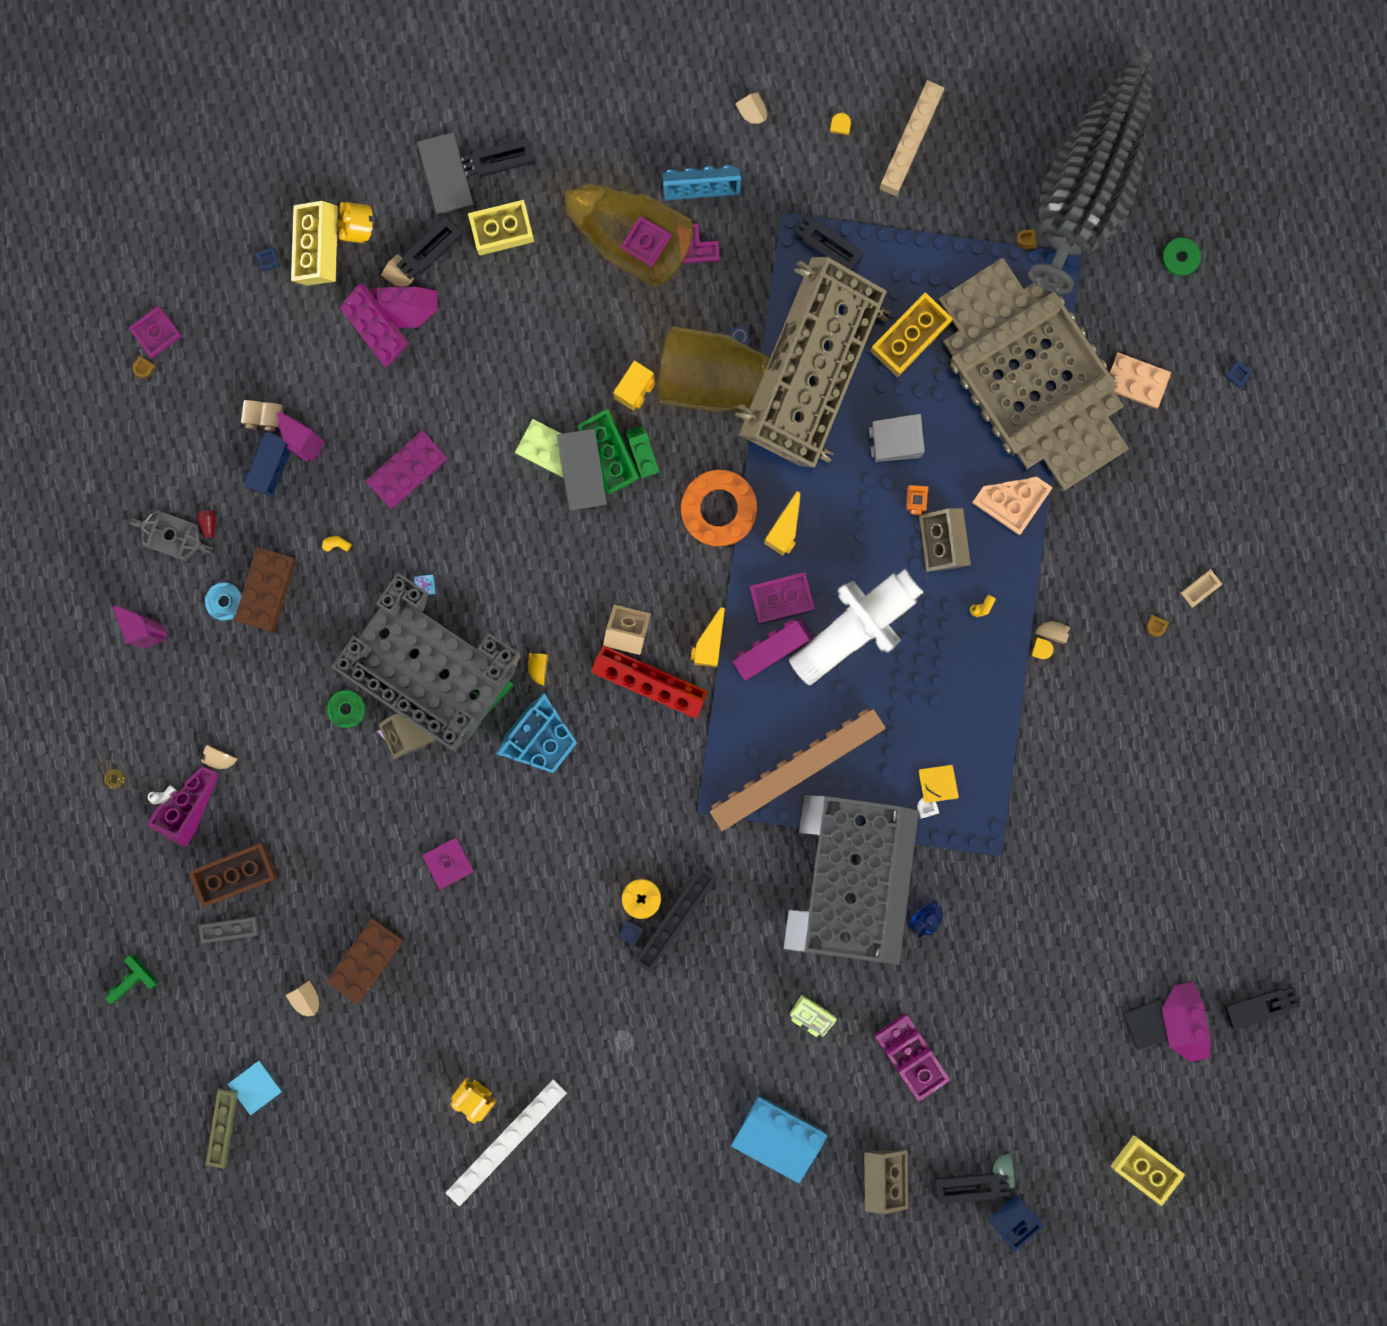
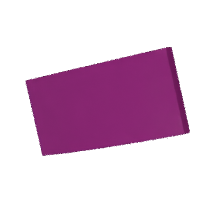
(912, 1057)

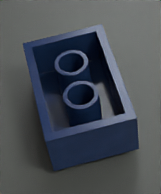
(267, 465)

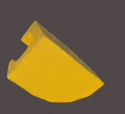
(537, 667)

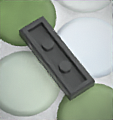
(228, 930)

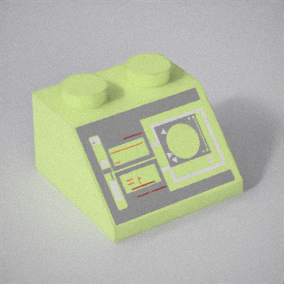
(812, 1016)

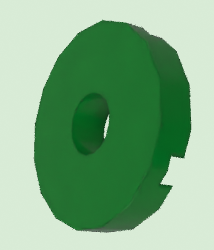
(1187, 247)
(357, 709)

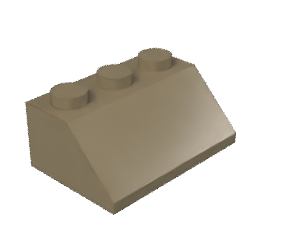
(944, 539)
(886, 1181)

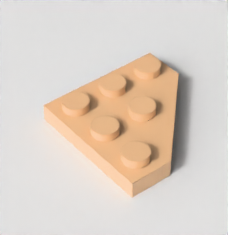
(1013, 501)

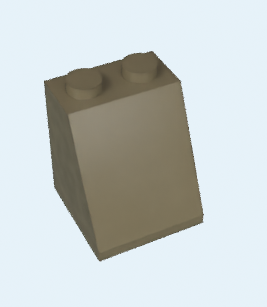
(403, 735)

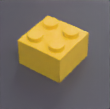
(634, 386)

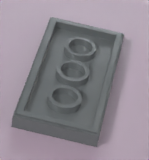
(445, 173)
(581, 469)

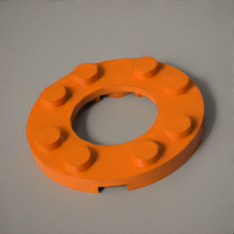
(738, 527)

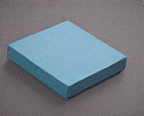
(255, 1087)

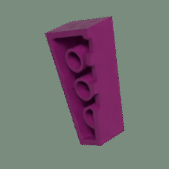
(772, 649)

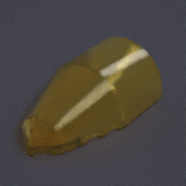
(607, 219)
(708, 371)

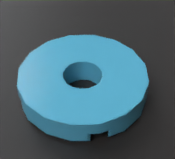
(212, 601)

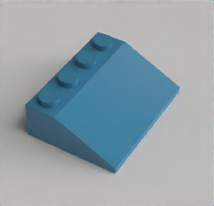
(701, 183)
(779, 1139)

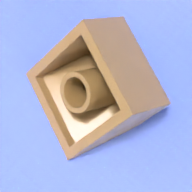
(626, 629)

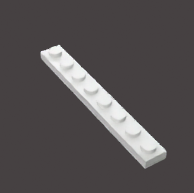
(506, 1142)

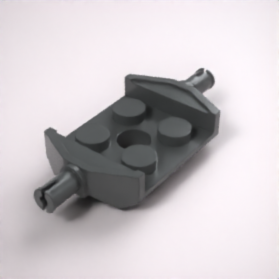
(183, 544)

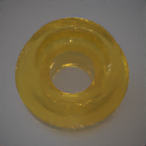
(107, 779)

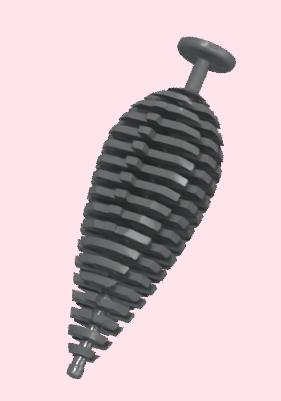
(1096, 174)

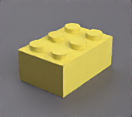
(501, 227)
(1147, 1170)

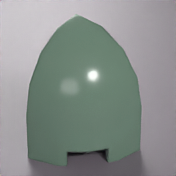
(1004, 1166)

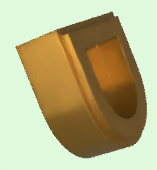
(1027, 239)
(143, 368)
(1156, 626)

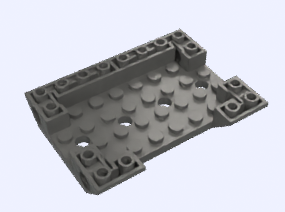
(416, 685)
(877, 882)

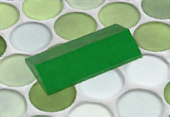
(614, 457)

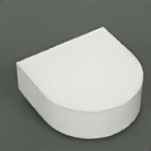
(926, 809)

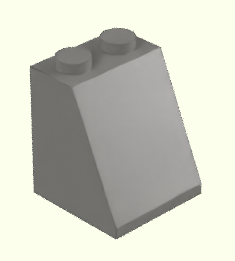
(897, 438)

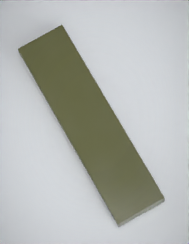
(221, 1128)

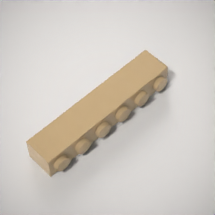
(912, 138)

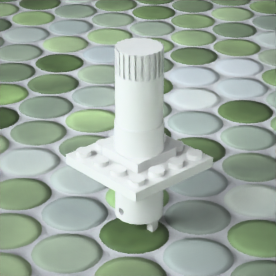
(863, 620)

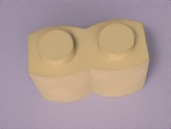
(261, 414)

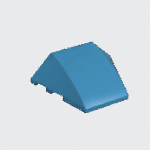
(538, 737)

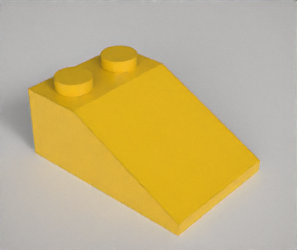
(784, 531)
(708, 646)

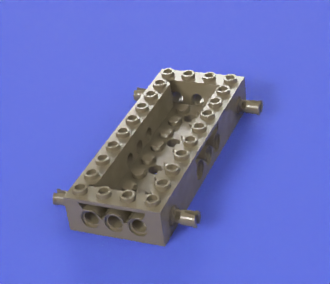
(802, 355)

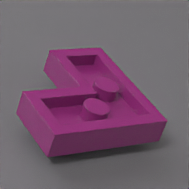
(701, 251)

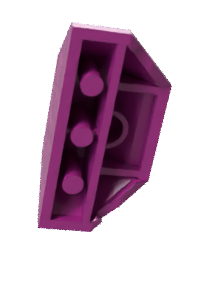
(406, 305)
(1186, 1023)

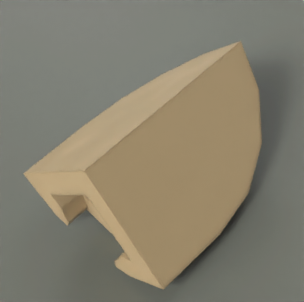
(752, 108)
(394, 274)
(1054, 631)
(217, 759)
(304, 999)

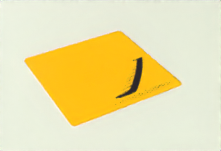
(938, 783)

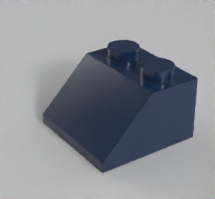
(1015, 1223)

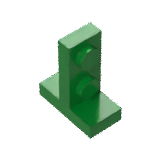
(642, 451)
(131, 979)

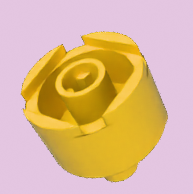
(354, 222)
(641, 910)
(472, 1100)

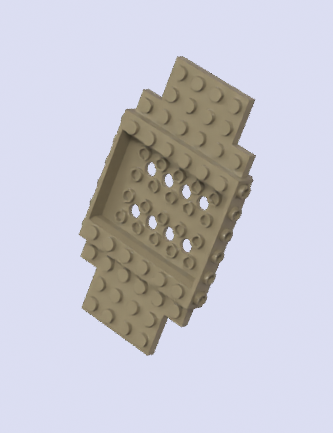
(999, 324)

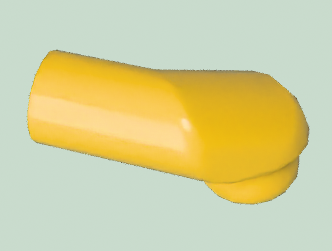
(334, 541)
(982, 609)

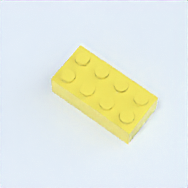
(314, 243)

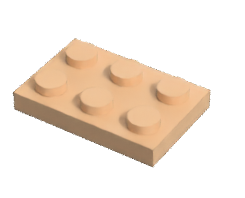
(1139, 380)

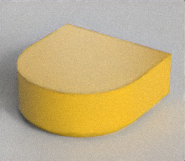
(840, 124)
(1042, 649)

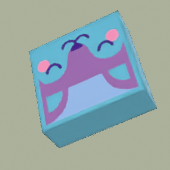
(426, 583)

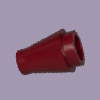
(207, 523)

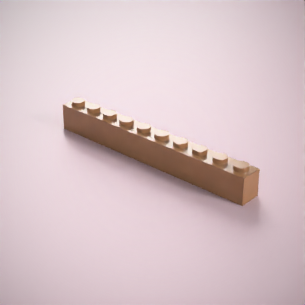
(796, 770)

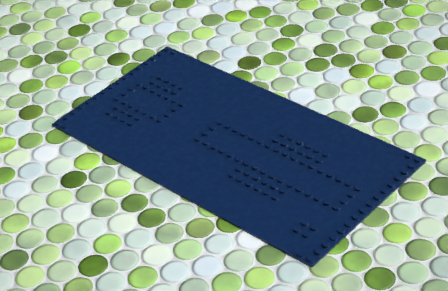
(954, 677)

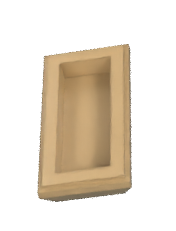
(1201, 588)

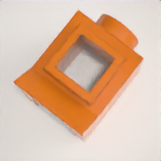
(916, 499)

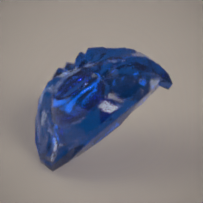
(926, 919)

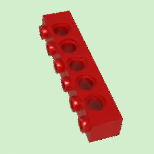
(649, 681)

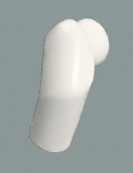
(159, 798)

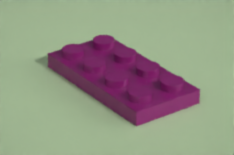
(374, 325)
(406, 469)

